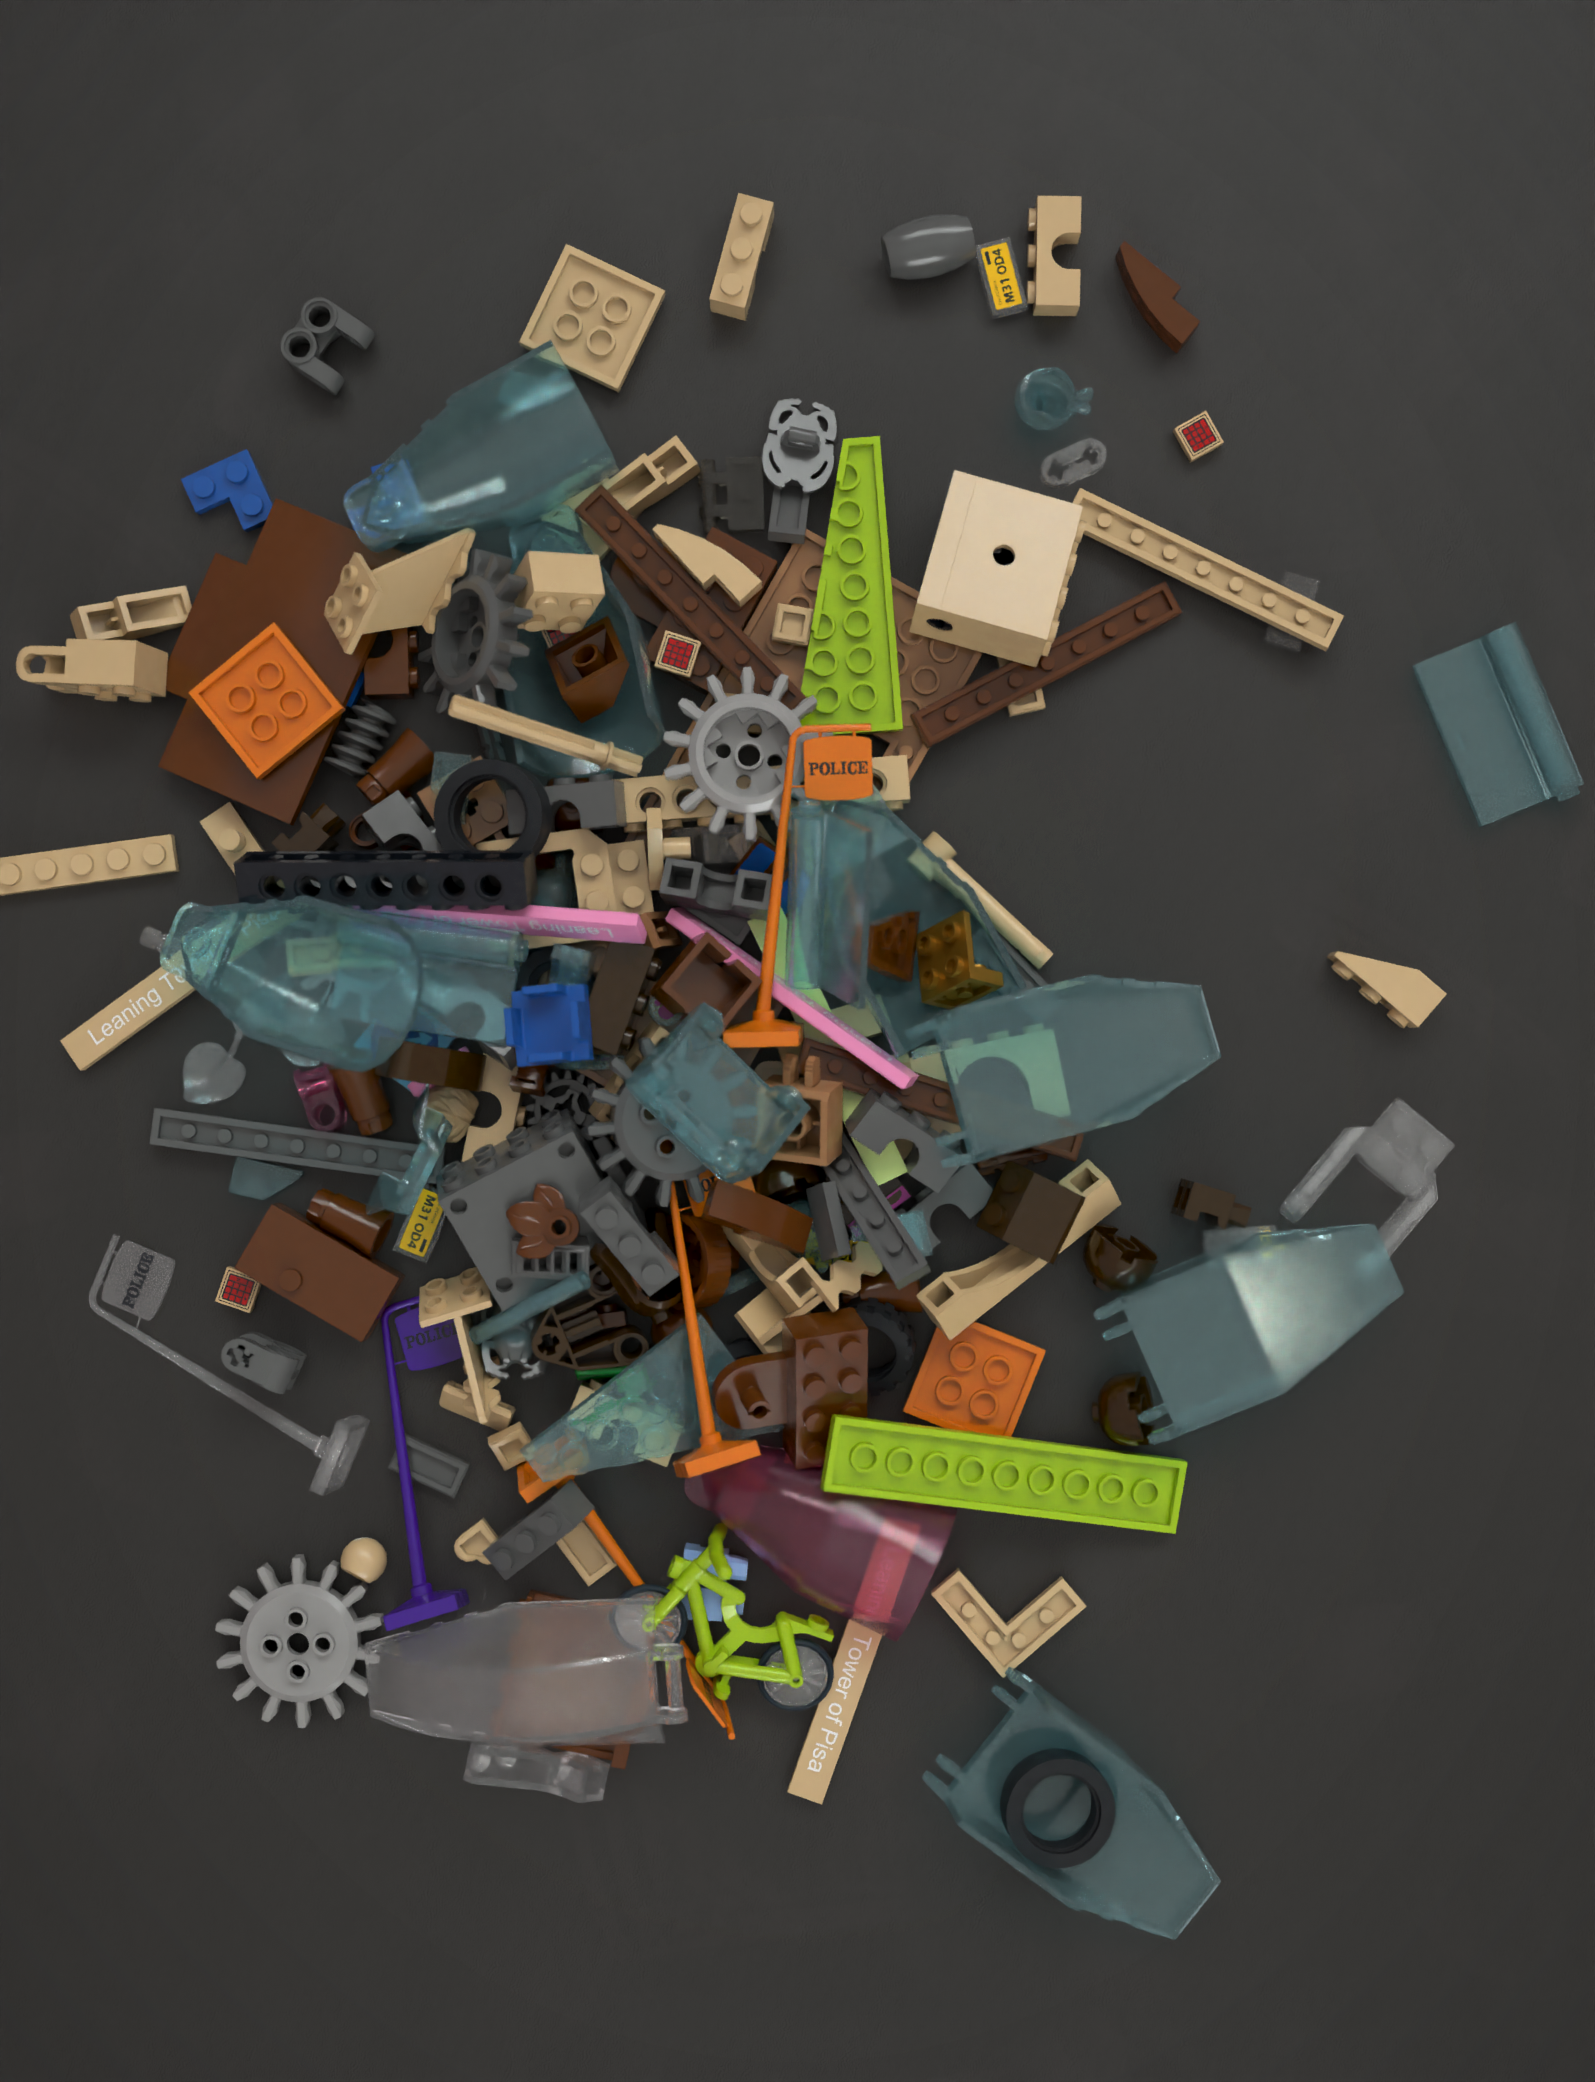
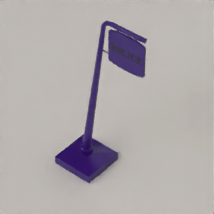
(422, 1350)

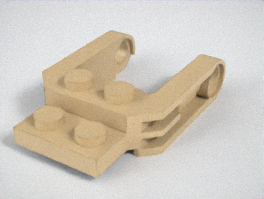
(604, 875)

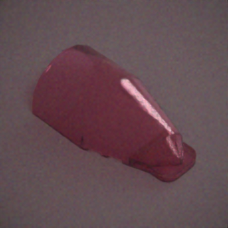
(830, 1547)

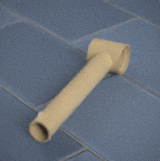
(1002, 920)

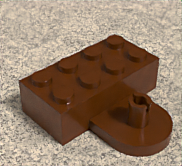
(654, 612)
(802, 1385)

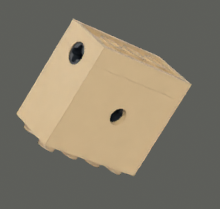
(998, 569)

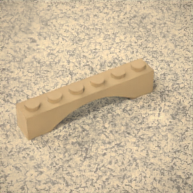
(966, 1294)

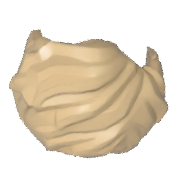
(456, 1106)

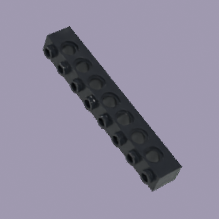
(511, 867)

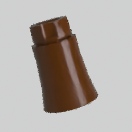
(397, 769)
(364, 1098)
(349, 1221)
(885, 1291)

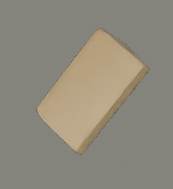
(454, 1395)

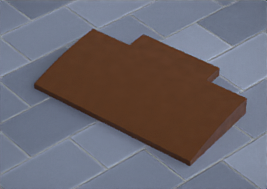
(284, 583)

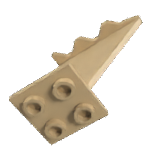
(399, 592)
(456, 1299)
(764, 1313)

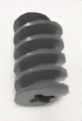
(360, 738)

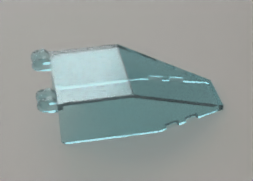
(1065, 1059)
(1252, 1318)
(1147, 1868)

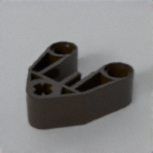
(435, 1066)
(592, 1353)

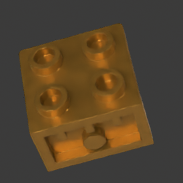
(947, 965)

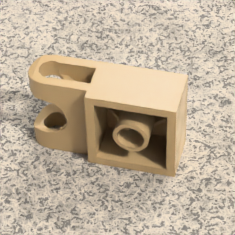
(99, 669)

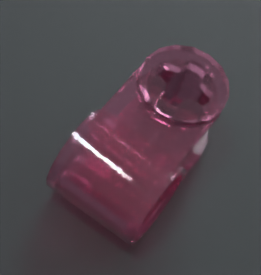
(318, 1095)

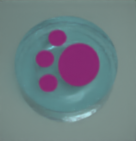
(661, 1014)

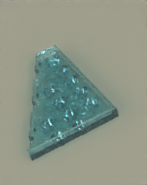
(637, 1413)

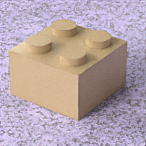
(559, 590)

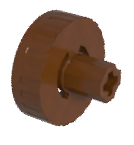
(709, 1258)

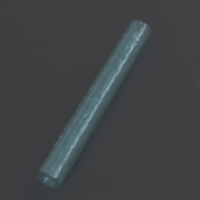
(530, 1307)

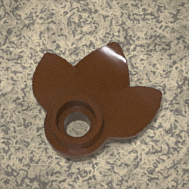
(537, 1221)

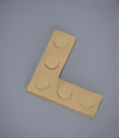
(1009, 1642)

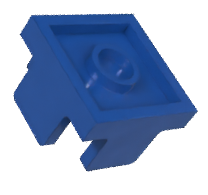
(549, 1024)

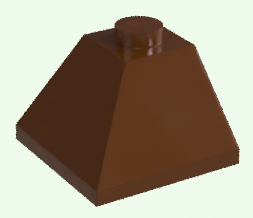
(589, 668)

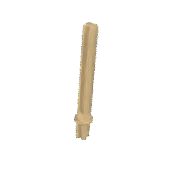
(545, 735)

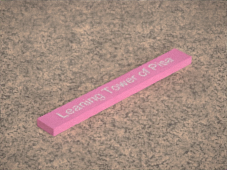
(541, 921)
(805, 1006)

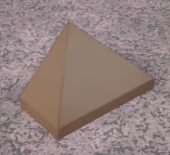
(659, 932)

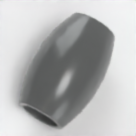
(928, 246)

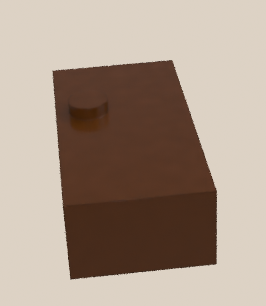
(319, 1271)

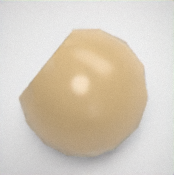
(364, 1559)

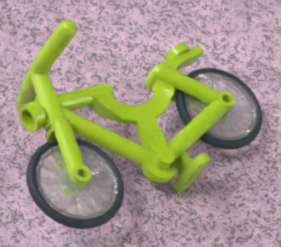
(789, 1674)

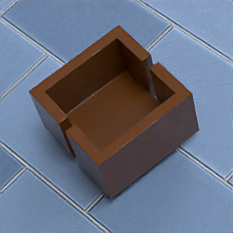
(698, 979)

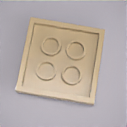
(593, 317)

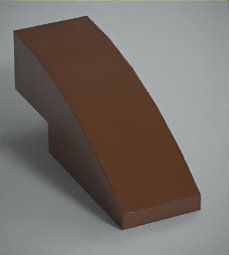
(1155, 298)
(757, 1216)

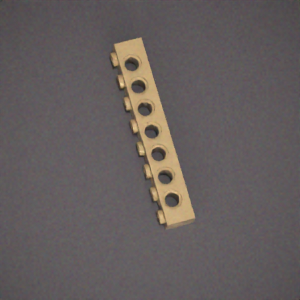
(890, 770)

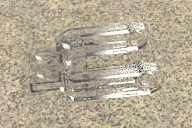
(1399, 1151)

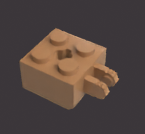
(491, 814)
(819, 1133)

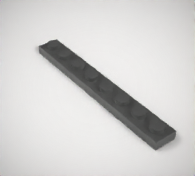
(285, 1144)

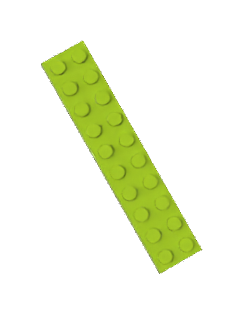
(1002, 1474)

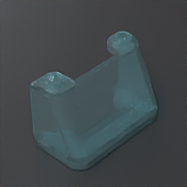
(715, 1098)

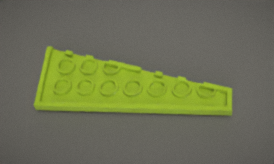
(853, 634)

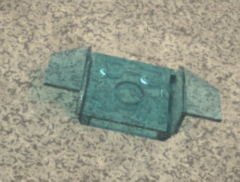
(402, 1195)

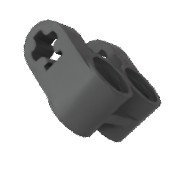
(319, 338)
(272, 1364)

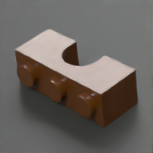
(394, 673)

